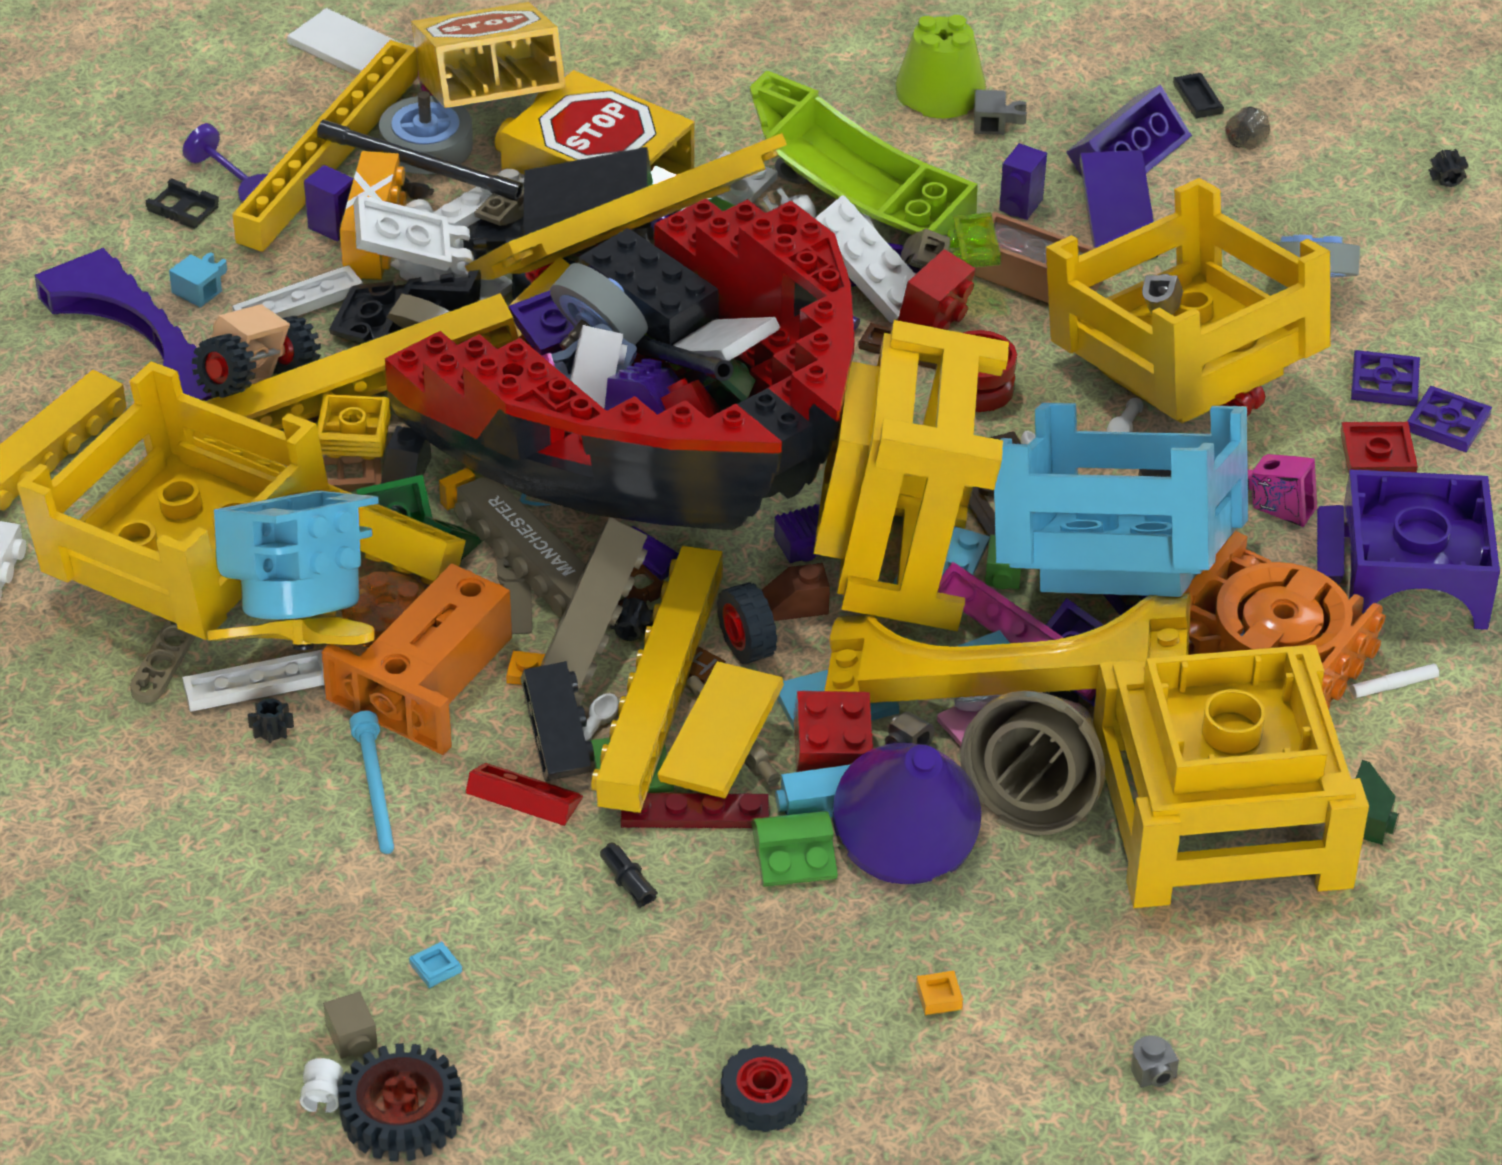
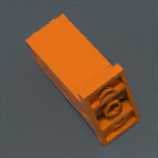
(424, 657)

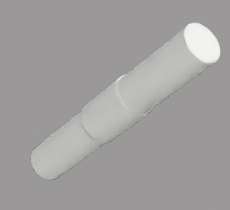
(1394, 680)

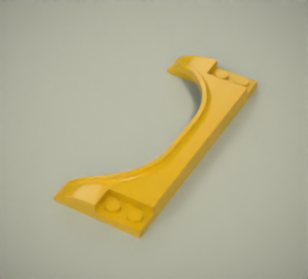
(626, 212)
(899, 669)

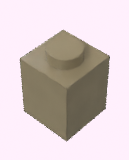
(350, 1025)

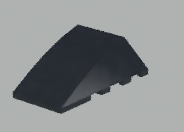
(368, 305)

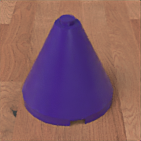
(906, 813)

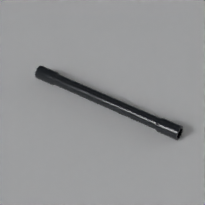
(494, 183)
(710, 366)

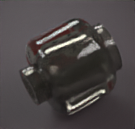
(1247, 128)

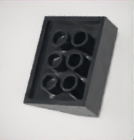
(580, 185)

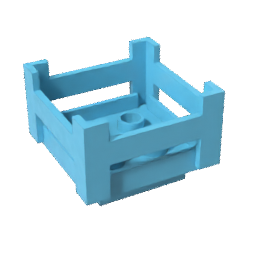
(1120, 529)

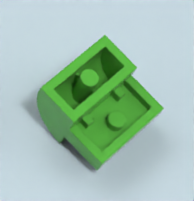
(795, 848)

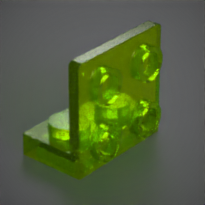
(975, 239)

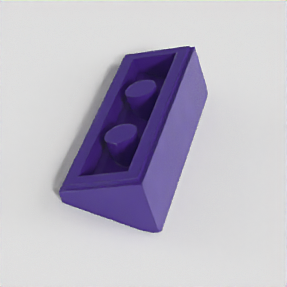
(1331, 541)

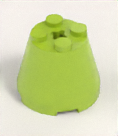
(941, 68)

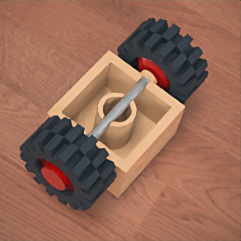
(250, 348)

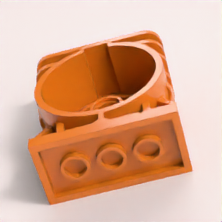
(1281, 608)

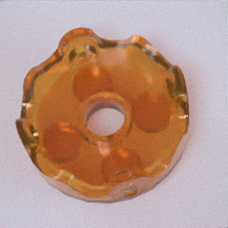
(383, 588)

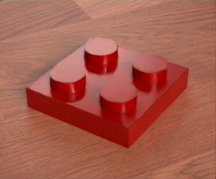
(1378, 446)

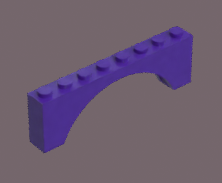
(101, 288)

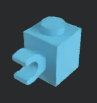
(197, 279)

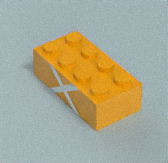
(379, 178)

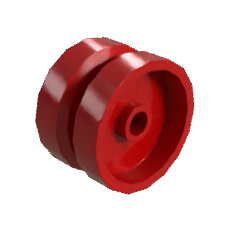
(995, 390)

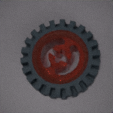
(403, 1122)

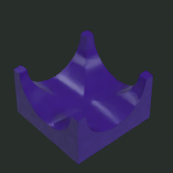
(1422, 535)

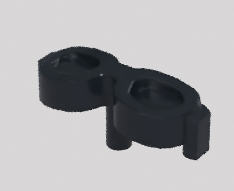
(416, 189)

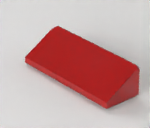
(522, 793)

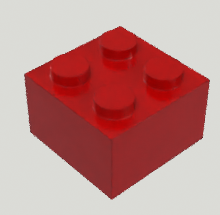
(938, 292)
(831, 728)

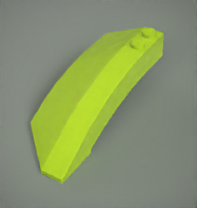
(856, 164)

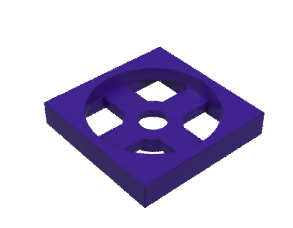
(1384, 393)
(1439, 432)

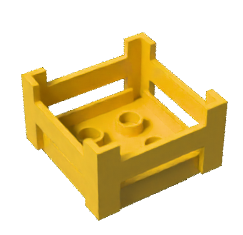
(1225, 329)
(907, 470)
(156, 527)
(1221, 751)

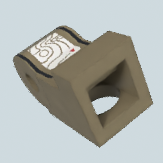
(923, 247)

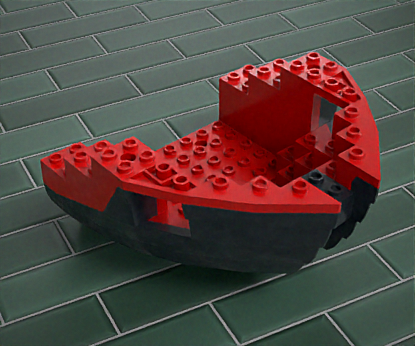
(673, 468)

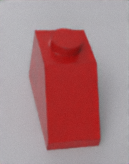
(693, 393)

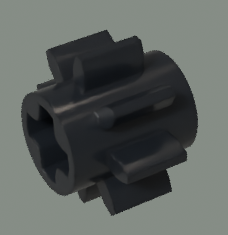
(1448, 168)
(633, 619)
(270, 719)

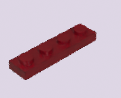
(697, 811)

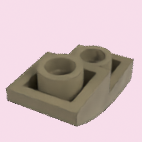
(501, 209)
(413, 310)

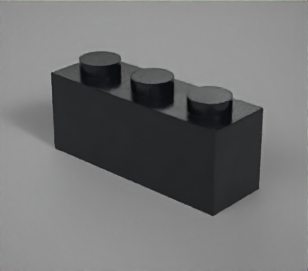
(557, 721)

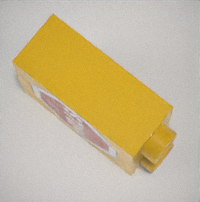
(488, 54)
(591, 122)

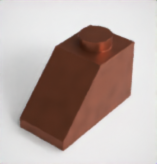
(799, 592)

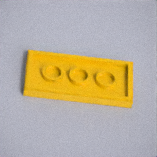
(720, 729)

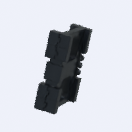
(188, 199)

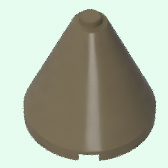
(1034, 761)

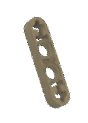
(160, 651)

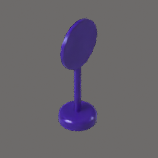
(203, 144)

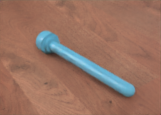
(364, 729)

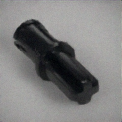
(628, 875)

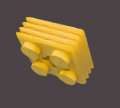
(353, 426)

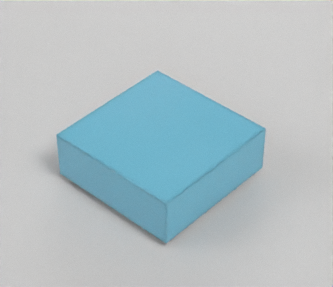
(435, 964)

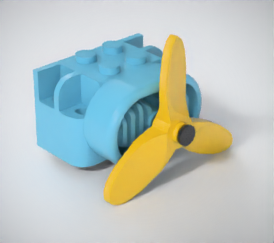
(295, 566)

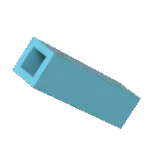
(809, 790)

